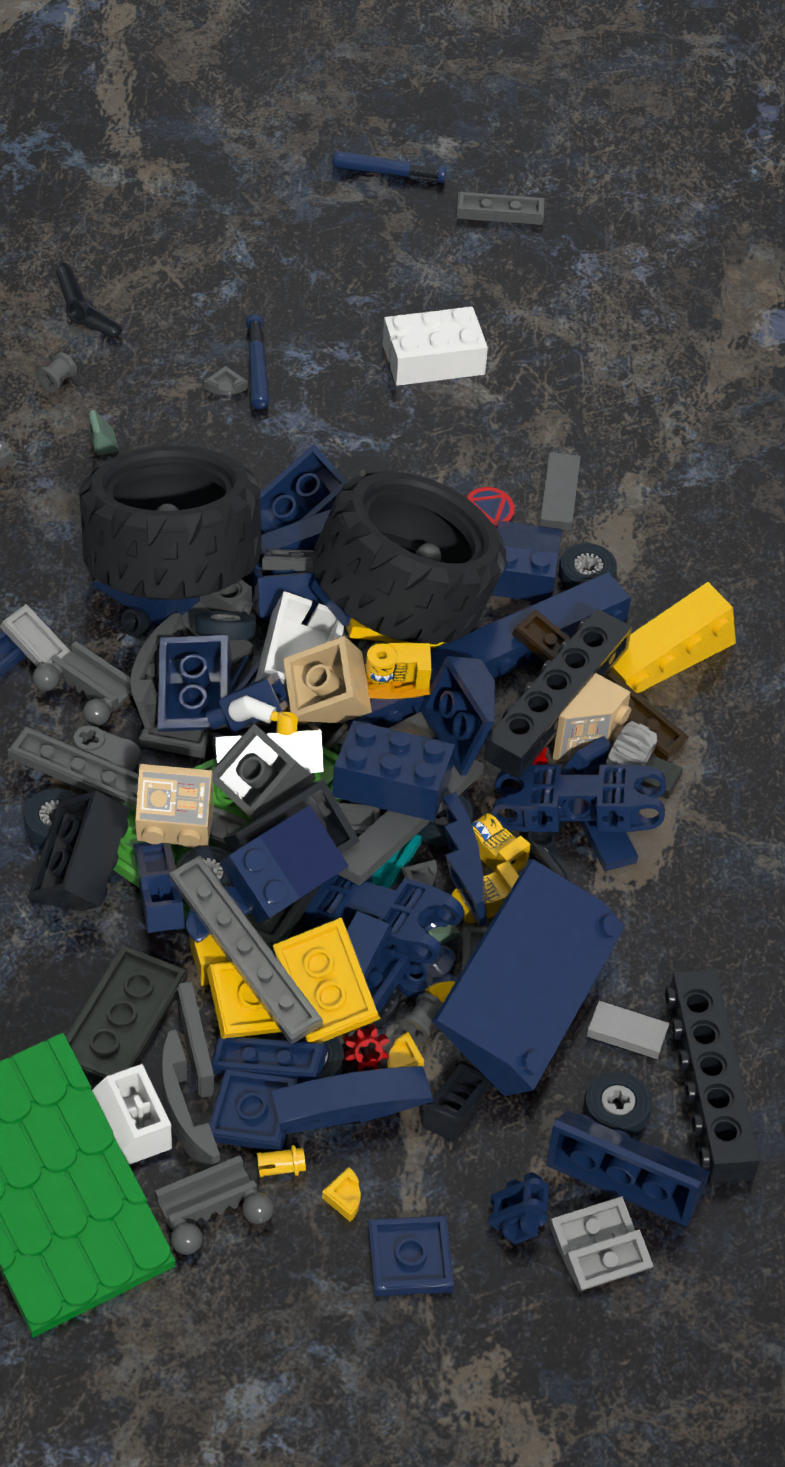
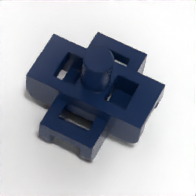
(526, 1208)

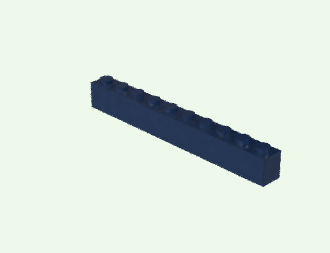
(503, 651)

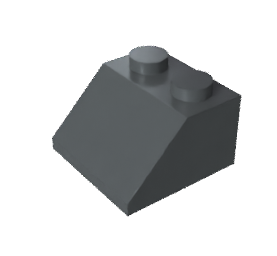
(259, 773)

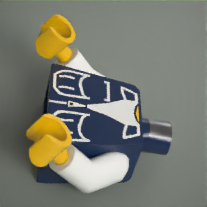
(255, 702)

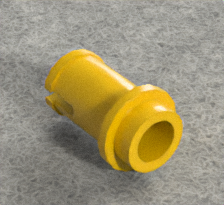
(281, 1162)

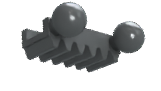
(88, 674)
(208, 1193)

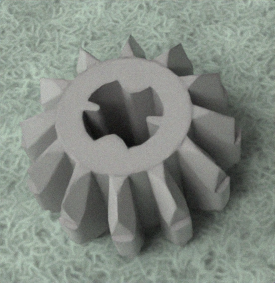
(632, 746)

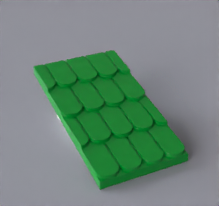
(68, 1199)

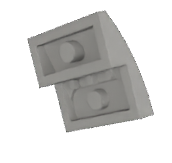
(600, 1244)

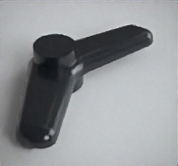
(80, 308)
(544, 850)

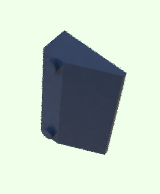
(528, 978)

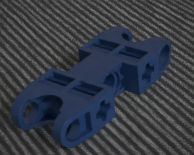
(581, 798)
(407, 912)

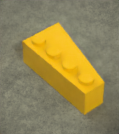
(677, 639)

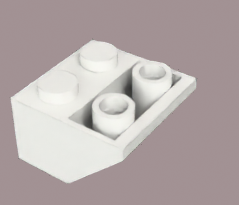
(134, 1113)

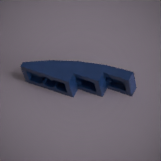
(465, 859)
(351, 1095)

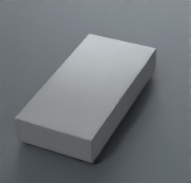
(33, 637)
(628, 1029)

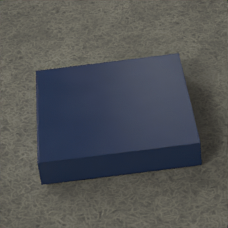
(246, 1110)
(410, 1255)

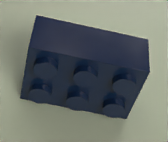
(393, 770)

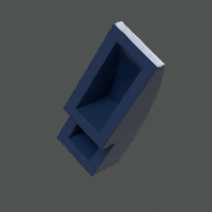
(159, 896)

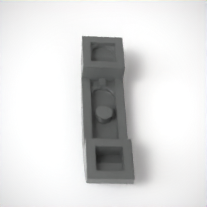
(146, 668)
(196, 1140)

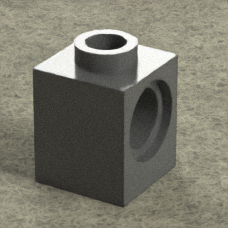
(233, 599)

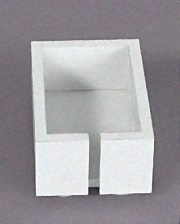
(434, 346)
(288, 636)

